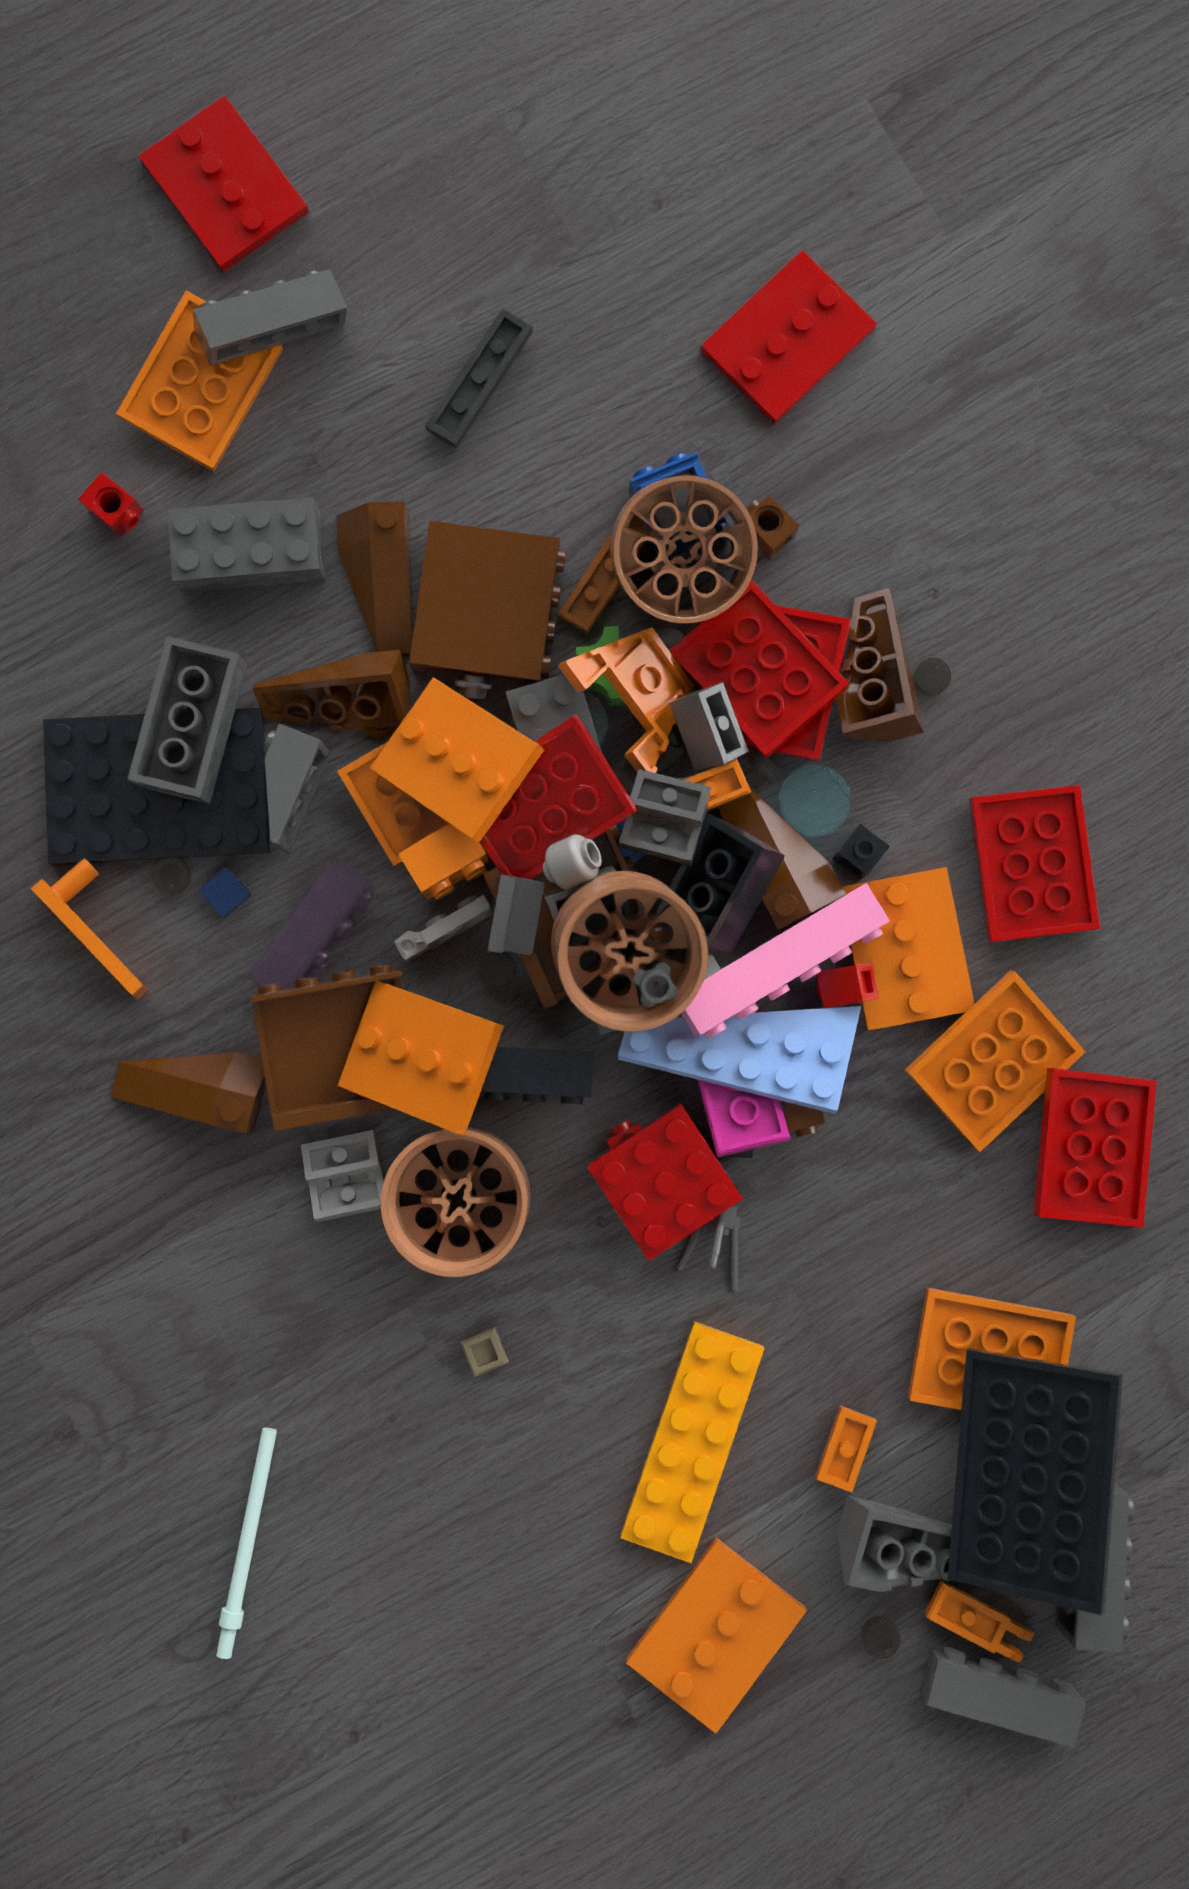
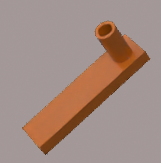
(56, 899)

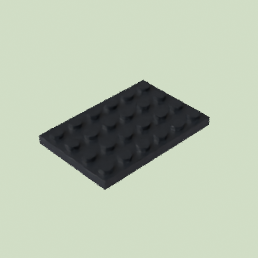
(110, 819)
(1035, 1479)

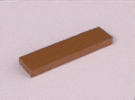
(596, 586)

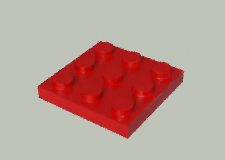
(664, 1182)

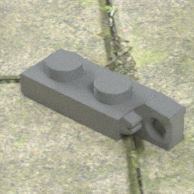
(444, 928)

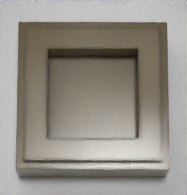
(484, 1351)

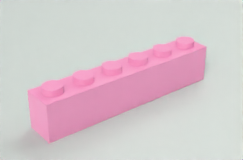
(783, 959)

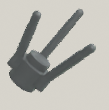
(720, 1226)

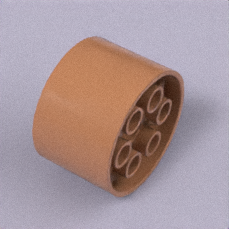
(742, 554)
(621, 1008)
(403, 1222)

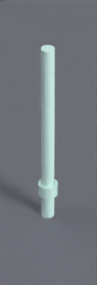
(232, 1614)

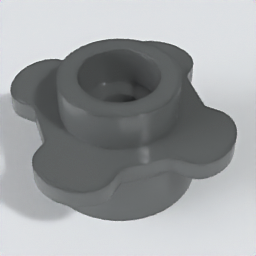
(472, 686)
(655, 995)

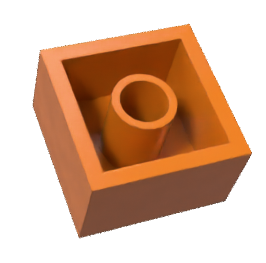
(443, 861)

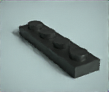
(479, 378)

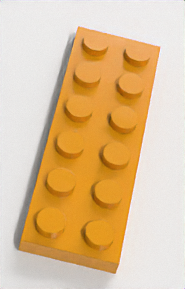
(692, 1442)

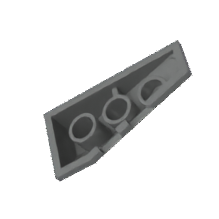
(890, 1546)

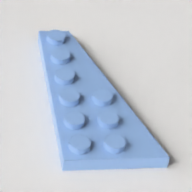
(770, 1054)

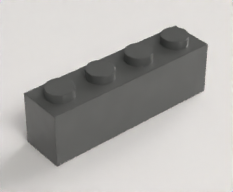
(269, 316)
(1003, 1696)

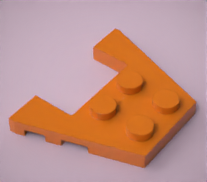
(646, 681)

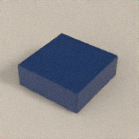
(224, 892)

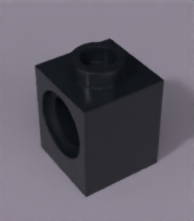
(861, 851)

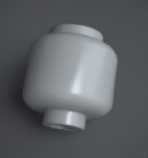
(572, 862)

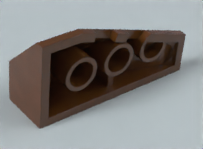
(378, 565)
(881, 690)
(352, 693)
(803, 878)
(204, 1088)

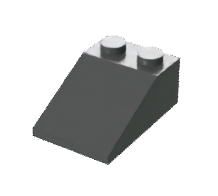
(292, 776)

